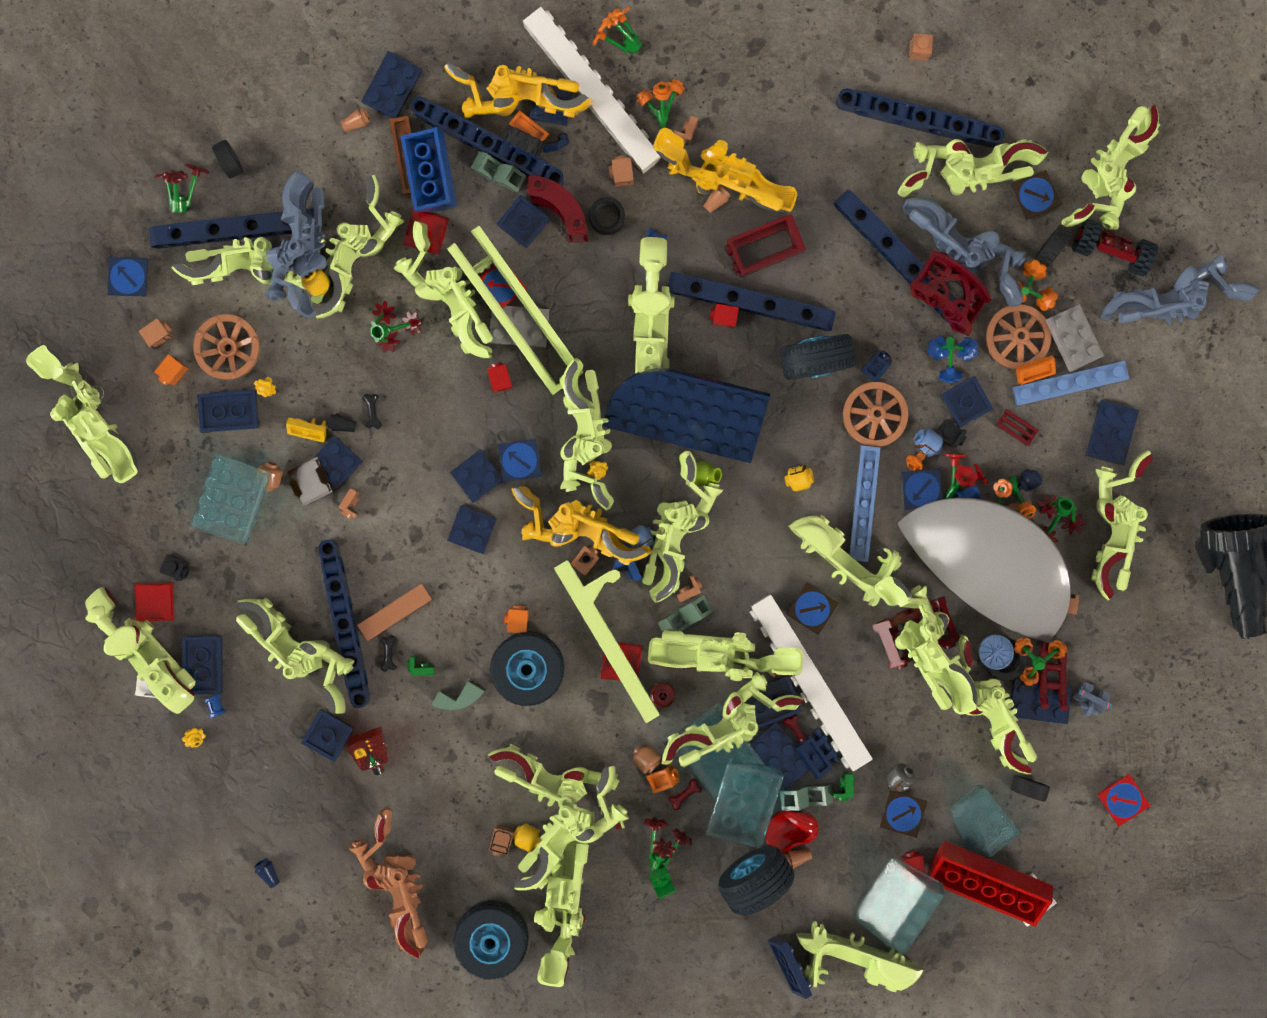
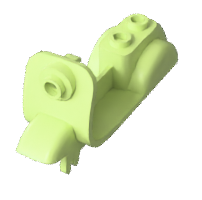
(827, 542)
(881, 966)

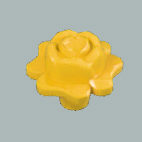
(265, 387)
(597, 469)
(194, 737)

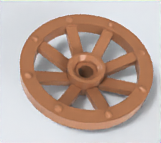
(1013, 336)
(222, 347)
(902, 419)

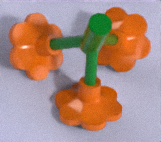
(1046, 297)

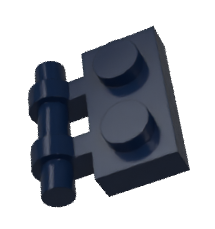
(814, 757)

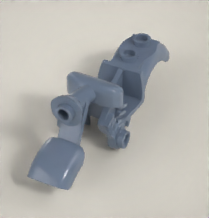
(303, 250)
(970, 252)
(1186, 297)

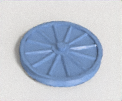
(996, 652)

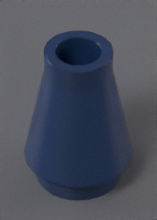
(266, 872)

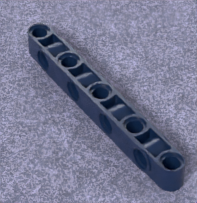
(935, 121)
(475, 136)
(230, 228)
(875, 231)
(751, 301)
(341, 607)

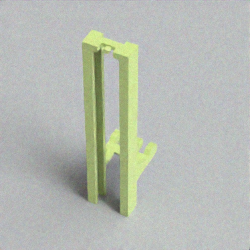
(472, 275)
(584, 600)

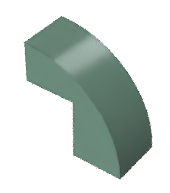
(497, 172)
(687, 615)
(468, 696)
(804, 796)

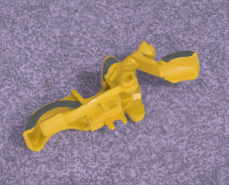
(512, 86)
(724, 170)
(575, 521)

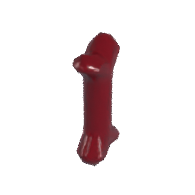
(792, 722)
(692, 788)

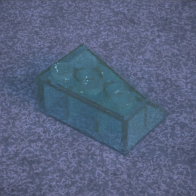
(983, 823)

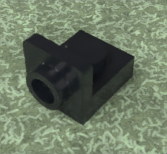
(951, 434)
(175, 568)

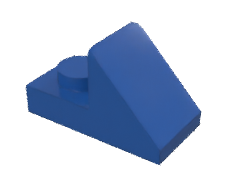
(631, 571)

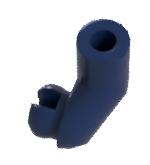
(556, 145)

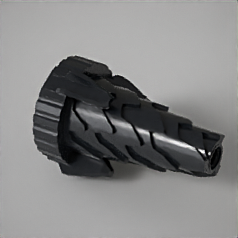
(1239, 552)

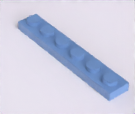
(1070, 383)
(864, 503)

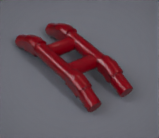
(1044, 685)

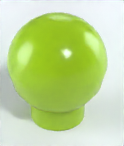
(707, 473)

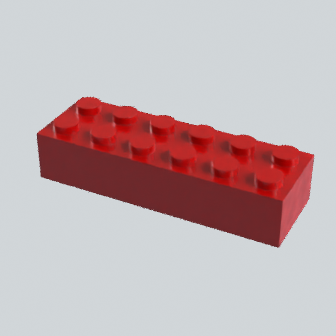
(991, 883)

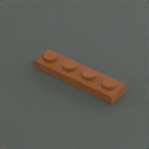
(399, 127)

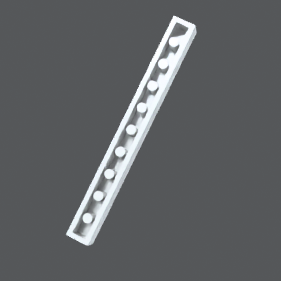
(605, 106)
(813, 686)

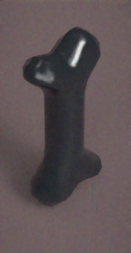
(373, 421)
(388, 643)

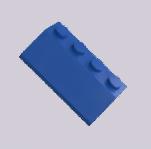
(428, 170)

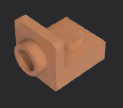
(689, 129)
(349, 500)
(686, 592)

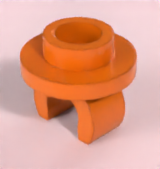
(915, 462)

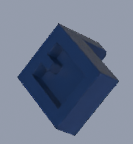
(877, 365)

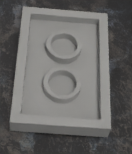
(525, 325)
(1074, 338)

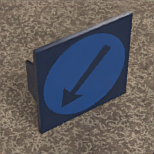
(127, 276)
(519, 460)
(921, 488)

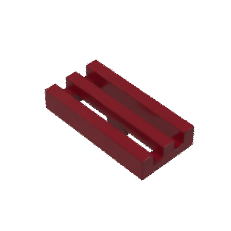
(1030, 436)

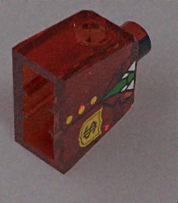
(369, 750)

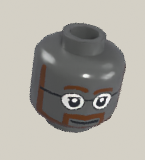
(901, 777)

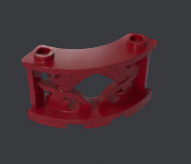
(559, 200)
(974, 291)
(889, 632)

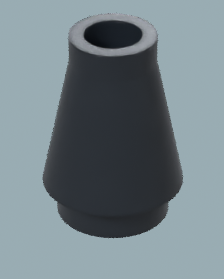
(341, 423)

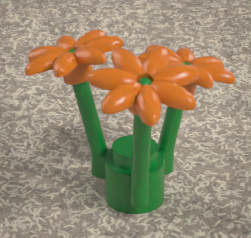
(631, 41)

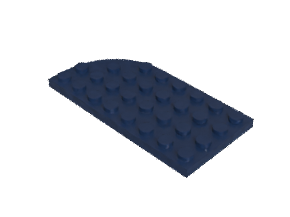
(689, 412)

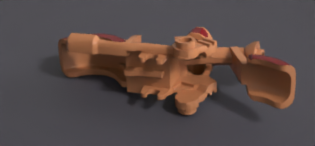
(394, 877)

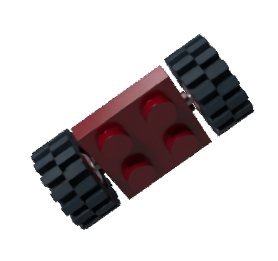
(1123, 247)

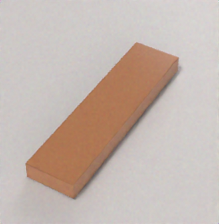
(394, 612)

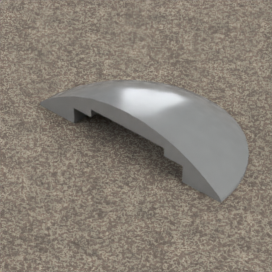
(993, 562)

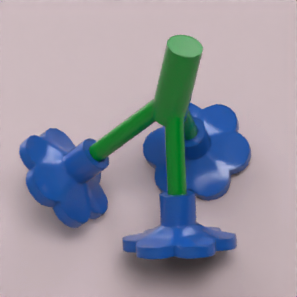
(941, 349)

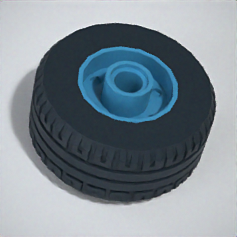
(817, 356)
(525, 687)
(756, 880)
(486, 957)

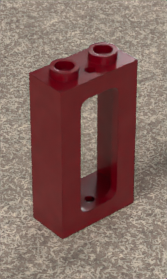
(784, 223)

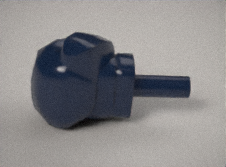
(1030, 480)

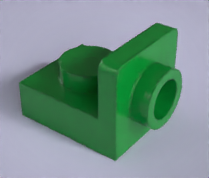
(423, 669)
(846, 784)
(661, 883)

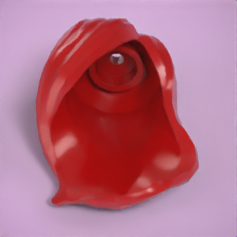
(791, 829)

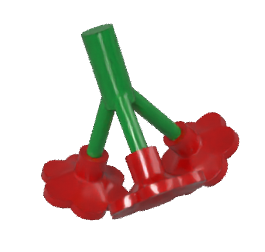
(963, 474)

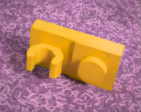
(306, 430)

